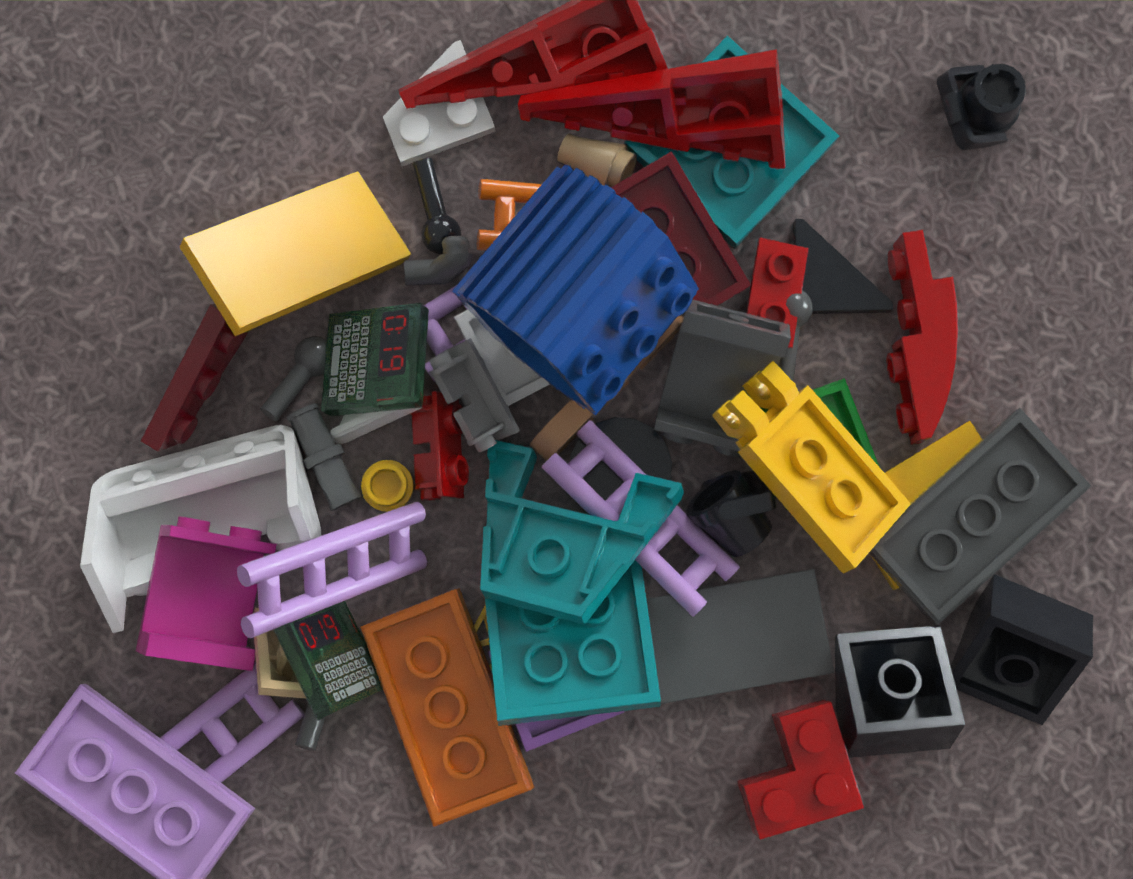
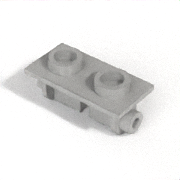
(463, 375)

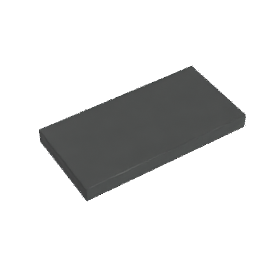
(978, 516)
(741, 637)

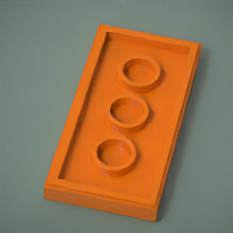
(446, 707)

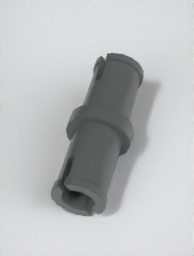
(323, 456)

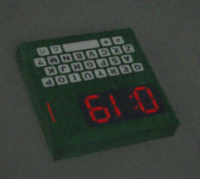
(375, 360)
(329, 659)

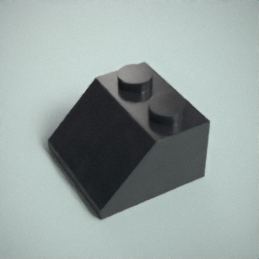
(1022, 649)
(895, 692)

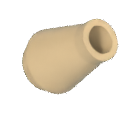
(601, 159)

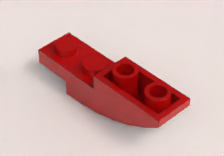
(926, 357)

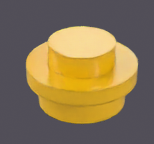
(387, 485)

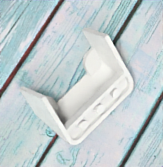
(236, 482)

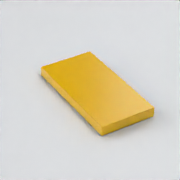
(294, 252)

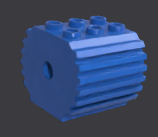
(579, 287)

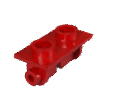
(775, 277)
(443, 469)

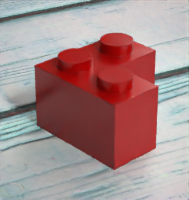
(815, 781)

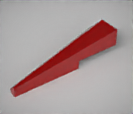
(557, 50)
(708, 106)

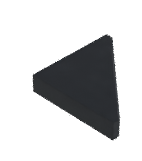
(833, 281)

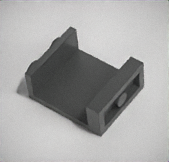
(709, 365)

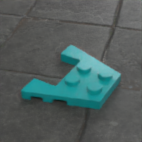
(556, 556)

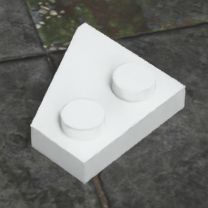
(437, 126)

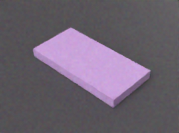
(134, 789)

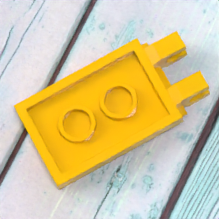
(812, 465)

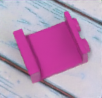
(196, 595)

